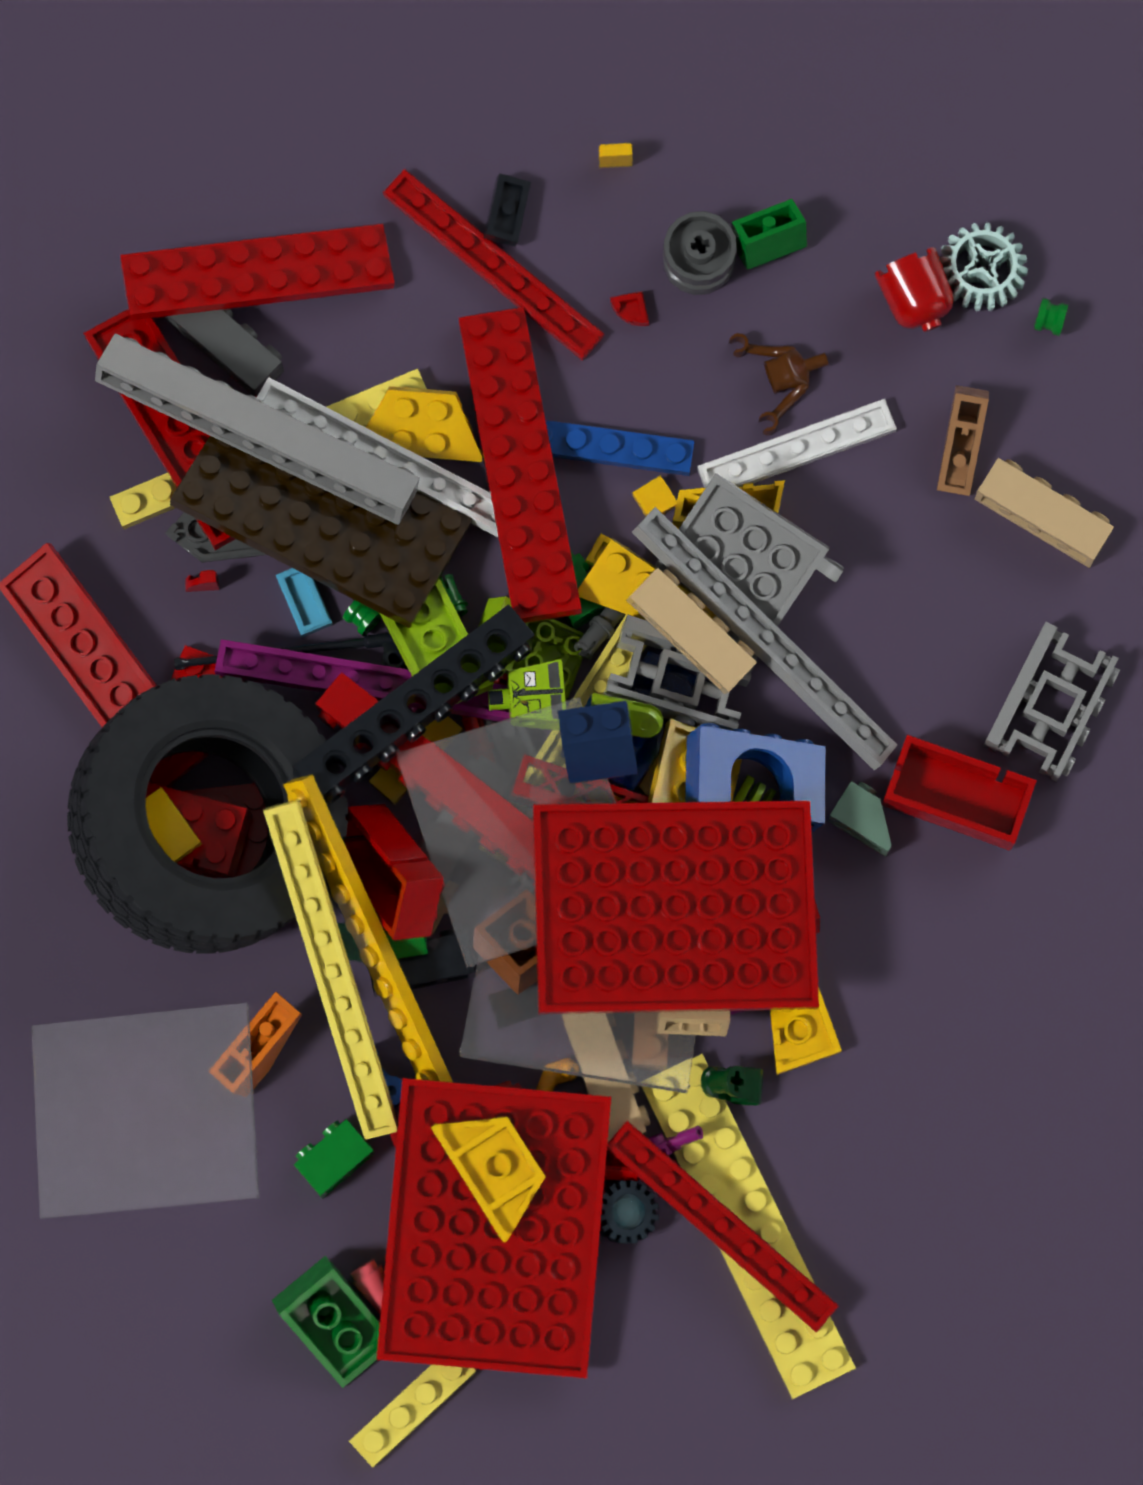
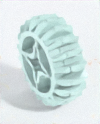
(1003, 252)

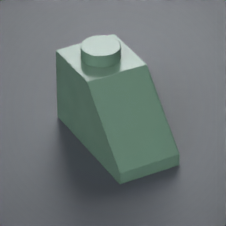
(862, 817)

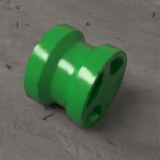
(1051, 316)
(362, 617)

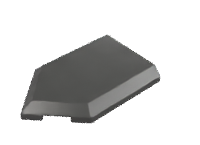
(191, 537)

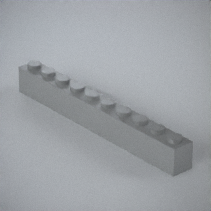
(256, 428)

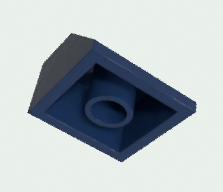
(597, 742)

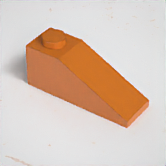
(269, 1033)

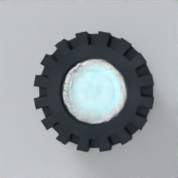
(627, 1212)

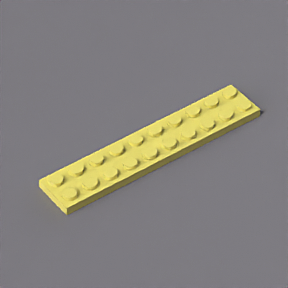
(730, 1174)

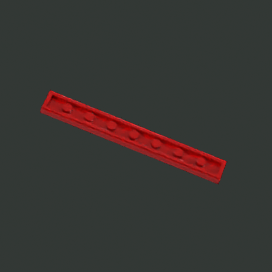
(493, 264)
(721, 1226)

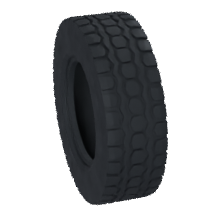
(112, 827)

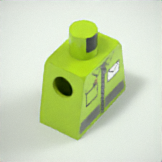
(530, 689)

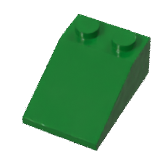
(331, 1320)

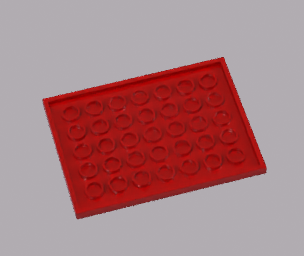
(674, 907)
(450, 1279)

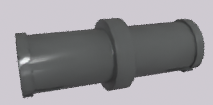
(600, 629)

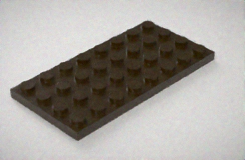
(322, 534)

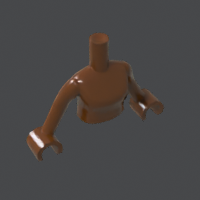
(784, 373)

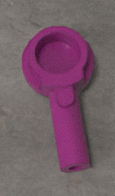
(675, 1143)

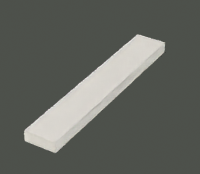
(802, 446)

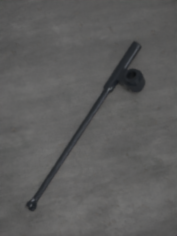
(384, 640)

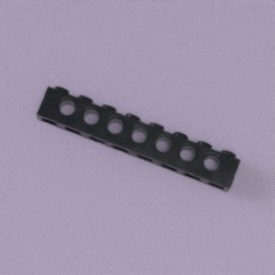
(501, 628)

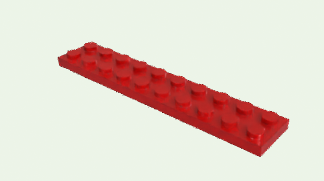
(519, 465)

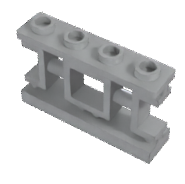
(636, 634)
(1028, 691)

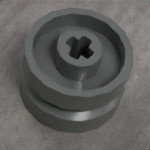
(681, 257)

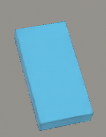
(304, 601)

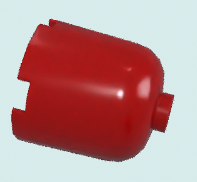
(917, 290)

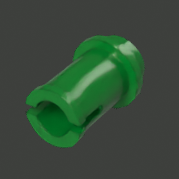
(454, 595)

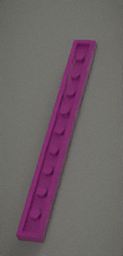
(318, 672)

